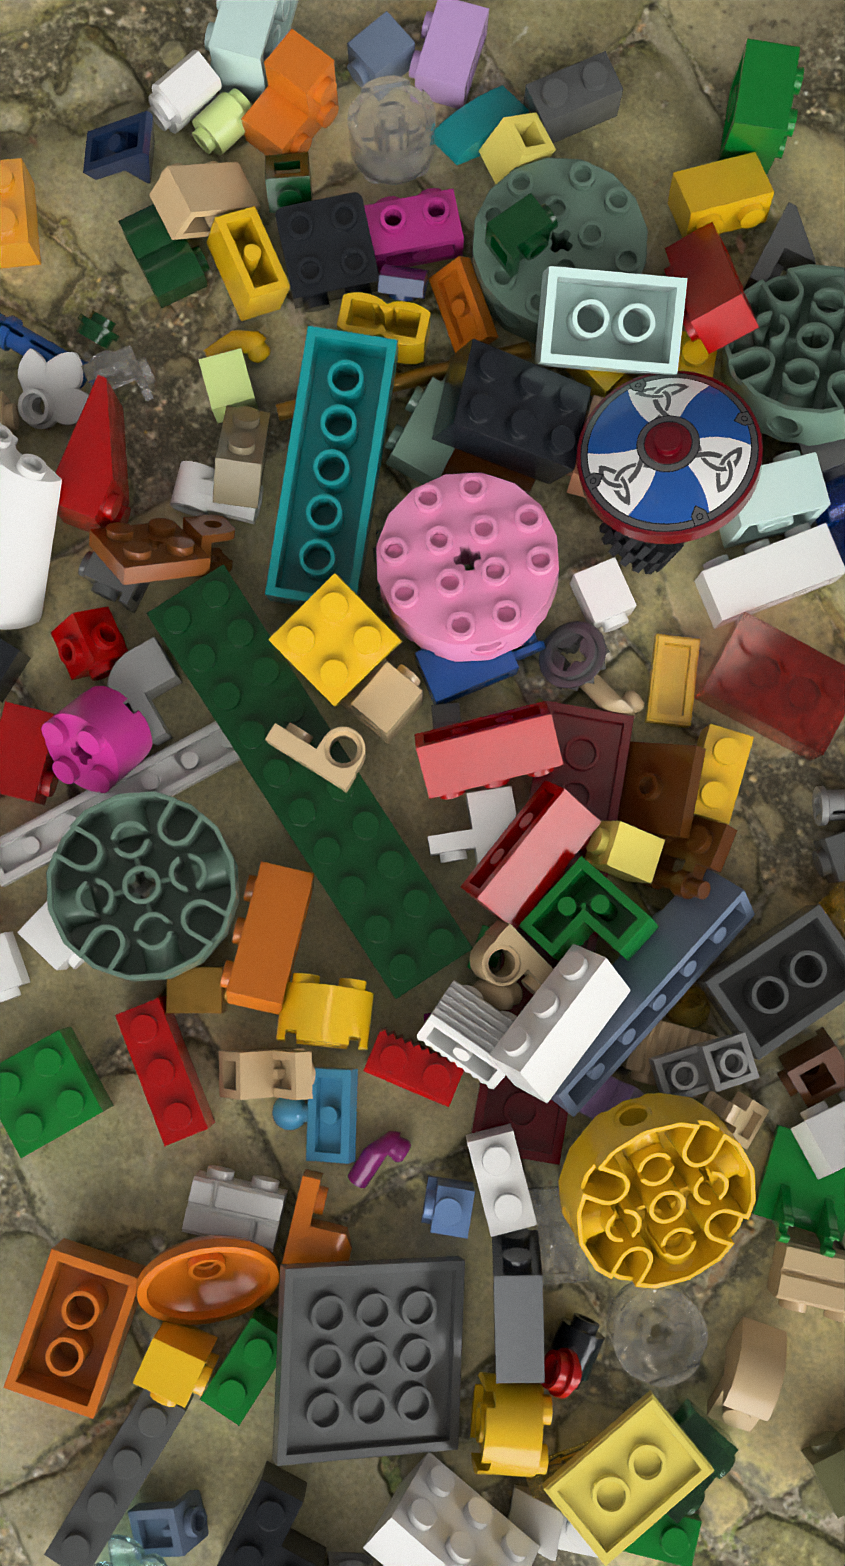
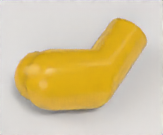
(249, 341)

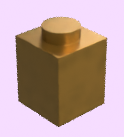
(197, 991)

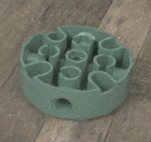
(595, 231)
(796, 358)
(103, 863)

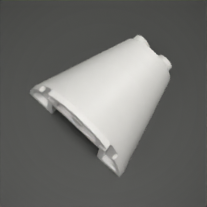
(26, 532)

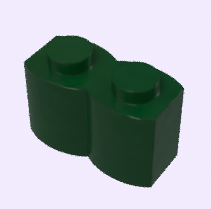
(168, 264)

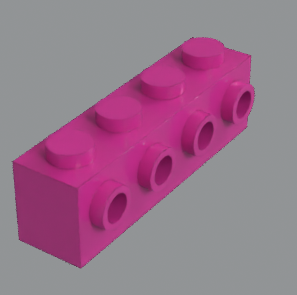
(415, 228)

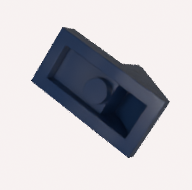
(121, 147)

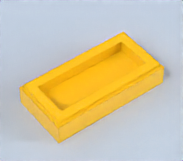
(672, 680)

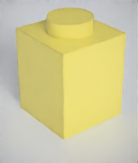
(514, 144)
(624, 851)

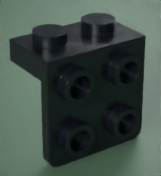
(327, 250)

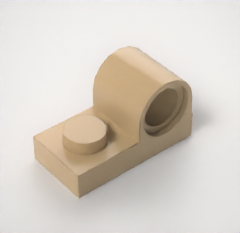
(295, 744)
(518, 954)

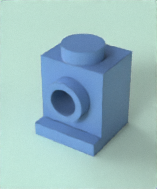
(448, 1206)

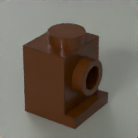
(813, 1069)

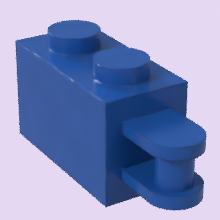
(453, 680)

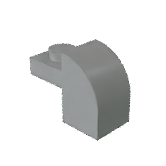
(141, 677)

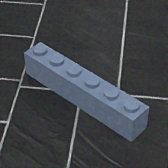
(658, 975)

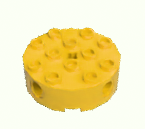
(656, 1190)

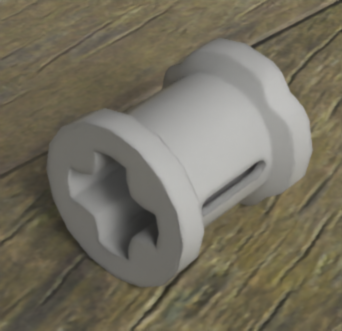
(828, 805)

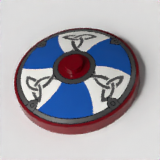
(670, 457)

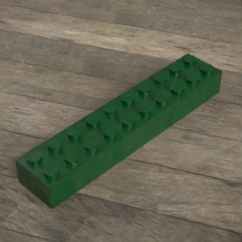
(337, 832)

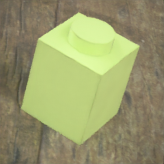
(227, 382)

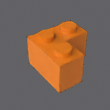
(297, 99)

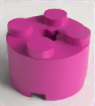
(96, 739)

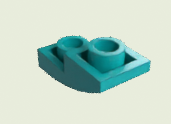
(473, 123)

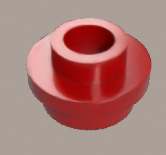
(561, 1372)

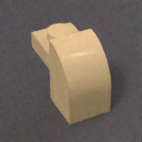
(266, 1073)
(751, 1375)

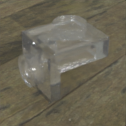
(120, 369)

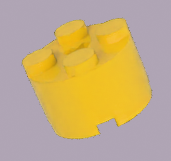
(326, 1013)
(509, 1427)

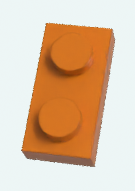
(462, 304)

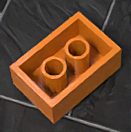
(76, 1328)

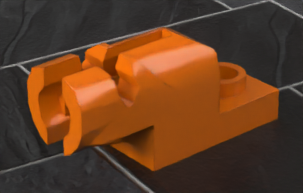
(311, 1238)

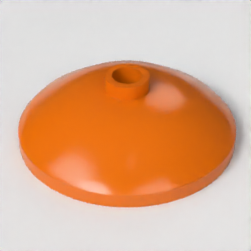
(207, 1280)

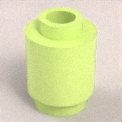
(220, 122)

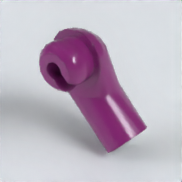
(374, 1155)

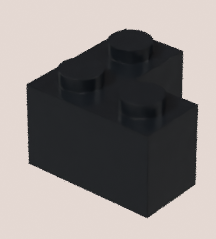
(264, 1525)

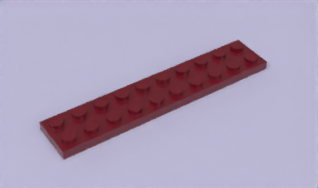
(593, 771)

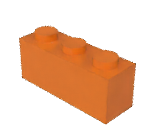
(268, 937)

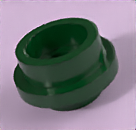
(97, 329)

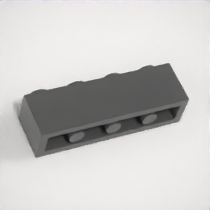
(115, 1482)

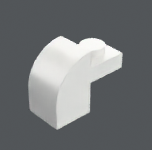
(489, 817)

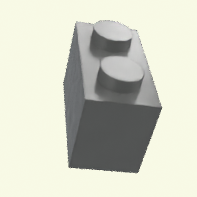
(575, 97)

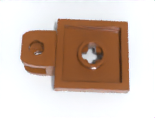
(163, 548)

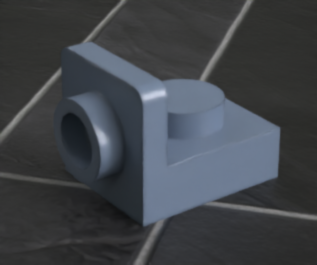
(170, 1526)

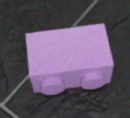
(450, 51)

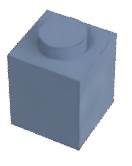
(380, 51)

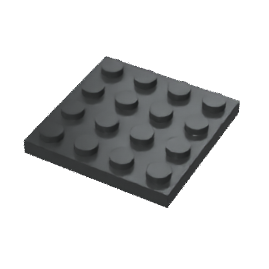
(368, 1359)

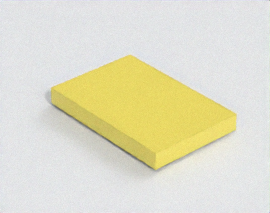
(627, 1477)

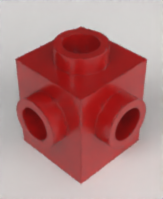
(89, 643)

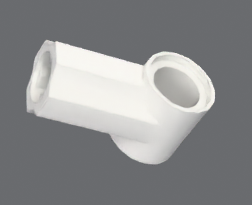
(195, 495)

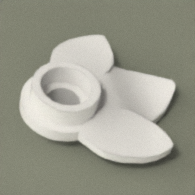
(56, 384)

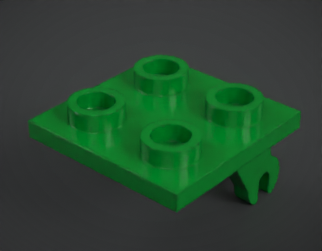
(795, 1196)

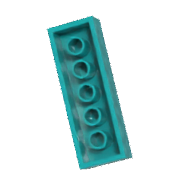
(332, 463)

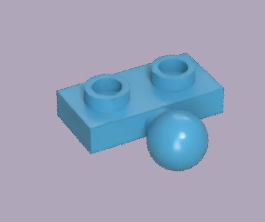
(329, 1115)

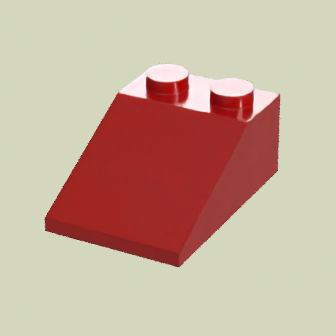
(96, 464)

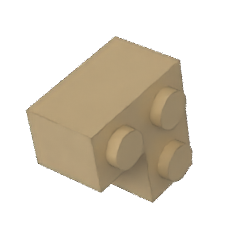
(385, 699)

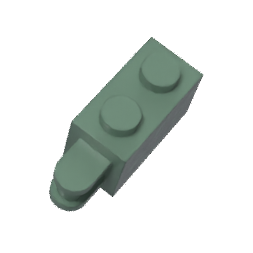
(412, 446)

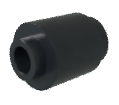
(581, 1336)

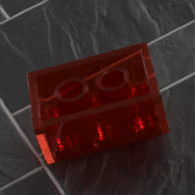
(776, 687)

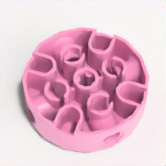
(459, 524)

